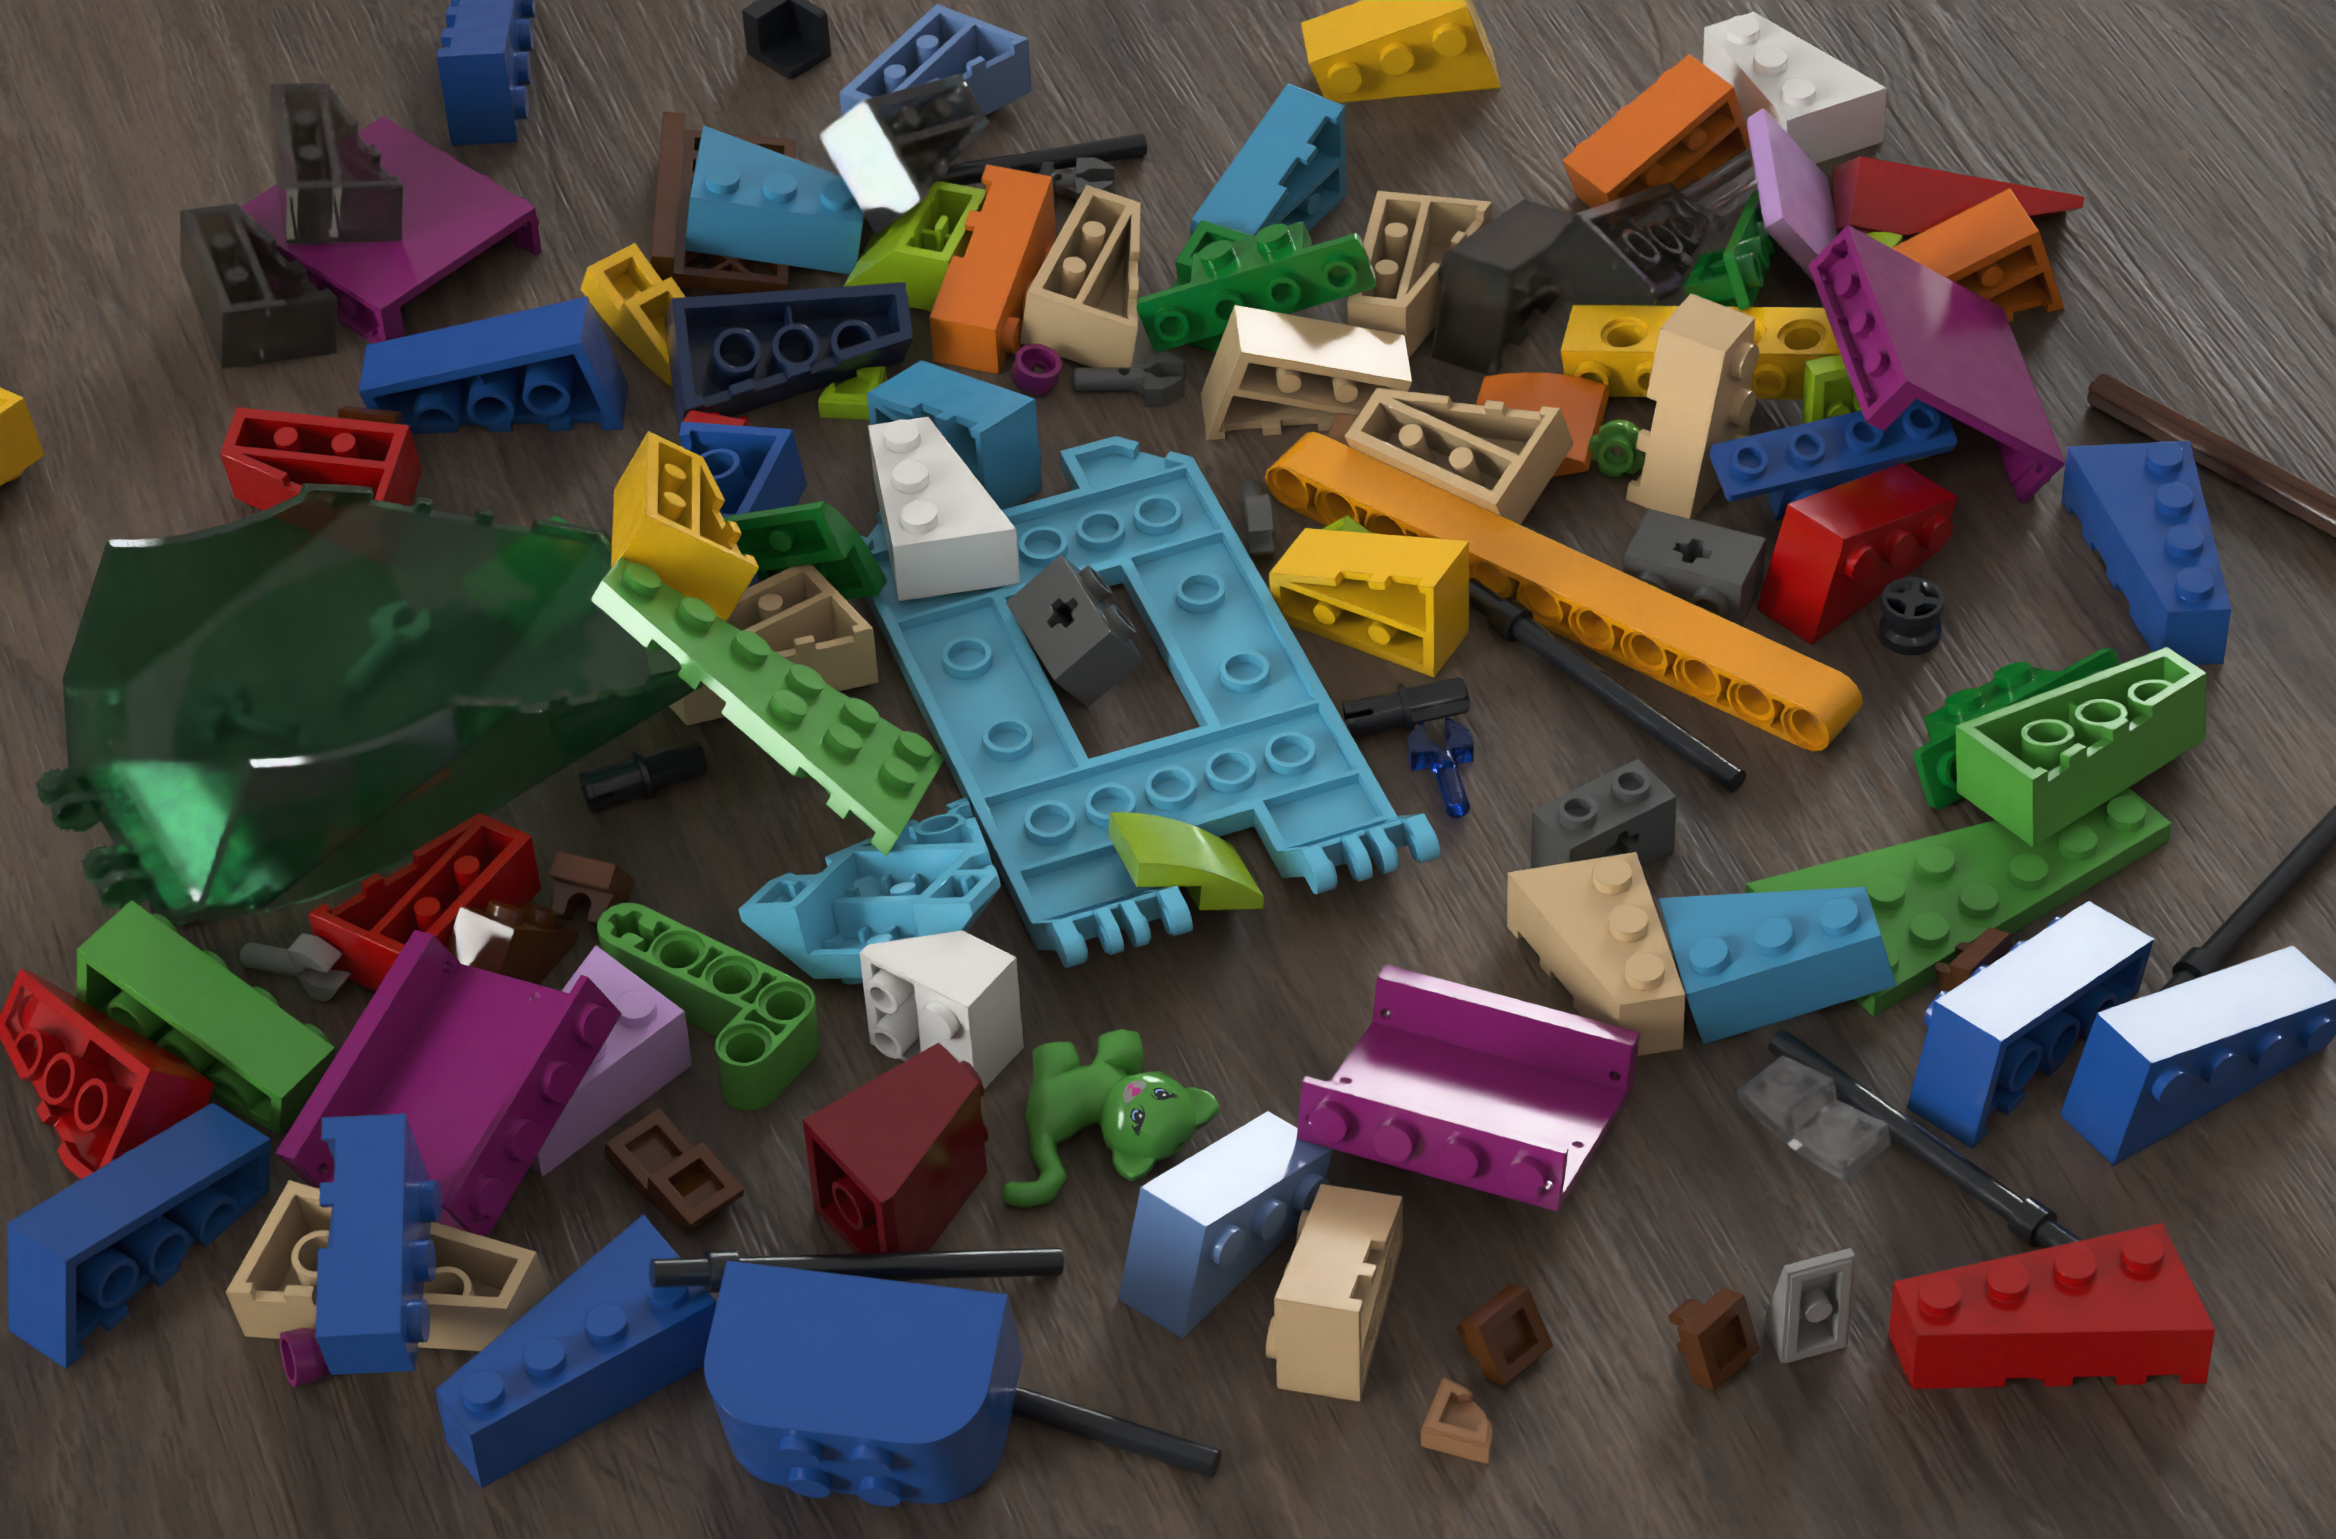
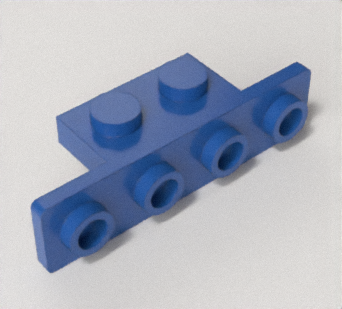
(1826, 454)

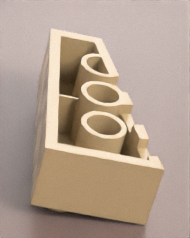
(473, 1299)

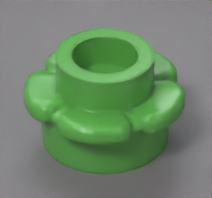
(1620, 434)

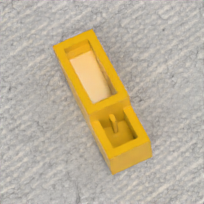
(634, 304)

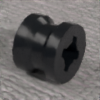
(1911, 616)

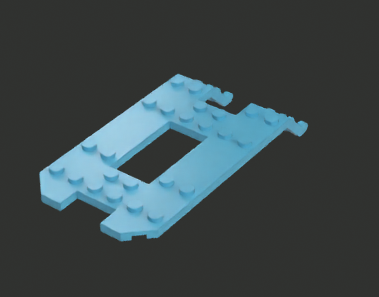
(1267, 735)

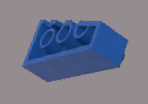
(501, 372)
(2155, 535)
(2195, 1048)
(576, 1358)

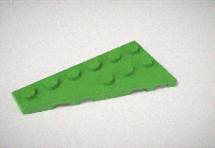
(780, 704)
(1977, 879)

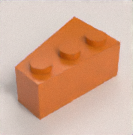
(1667, 134)
(1992, 253)
(985, 293)

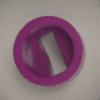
(1025, 362)
(302, 1356)

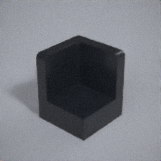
(787, 35)

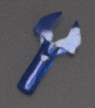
(1444, 763)

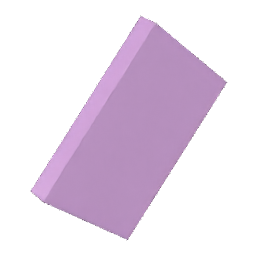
(1791, 192)

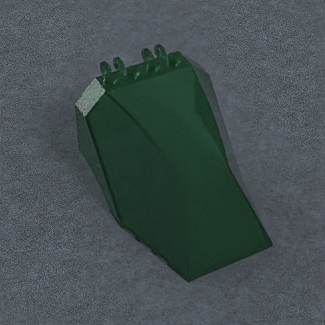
(330, 694)

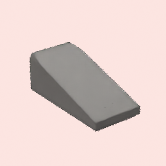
(1812, 1306)

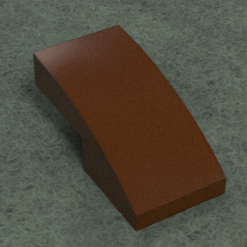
(671, 1172)

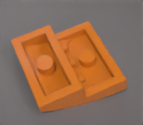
(1579, 399)

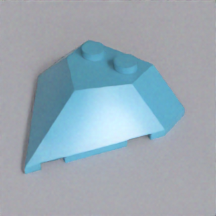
(927, 885)

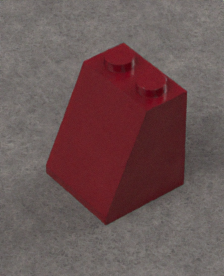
(899, 1154)

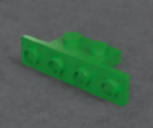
(1737, 271)
(1263, 272)
(2010, 685)

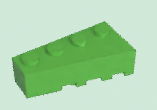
(2080, 743)
(204, 1014)

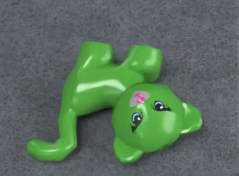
(1138, 1112)

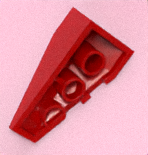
(1912, 199)
(94, 1075)

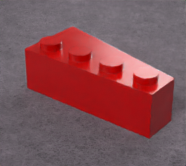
(2056, 1315)

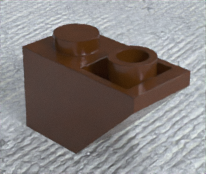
(510, 940)

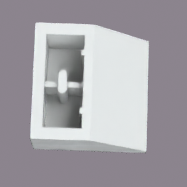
(944, 992)

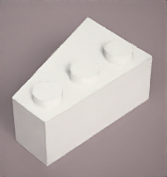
(1805, 90)
(937, 516)

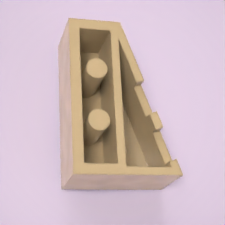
(1089, 284)
(1296, 372)
(1702, 399)
(1470, 450)

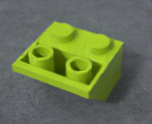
(920, 244)

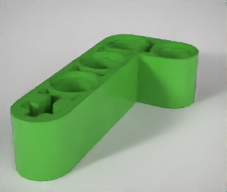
(756, 1012)

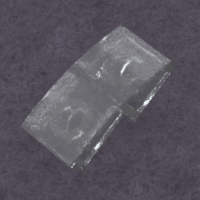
(1804, 1114)

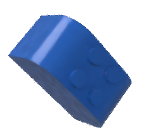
(862, 1382)

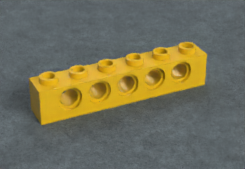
(1621, 341)

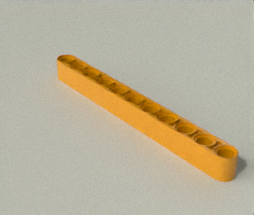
(1579, 595)

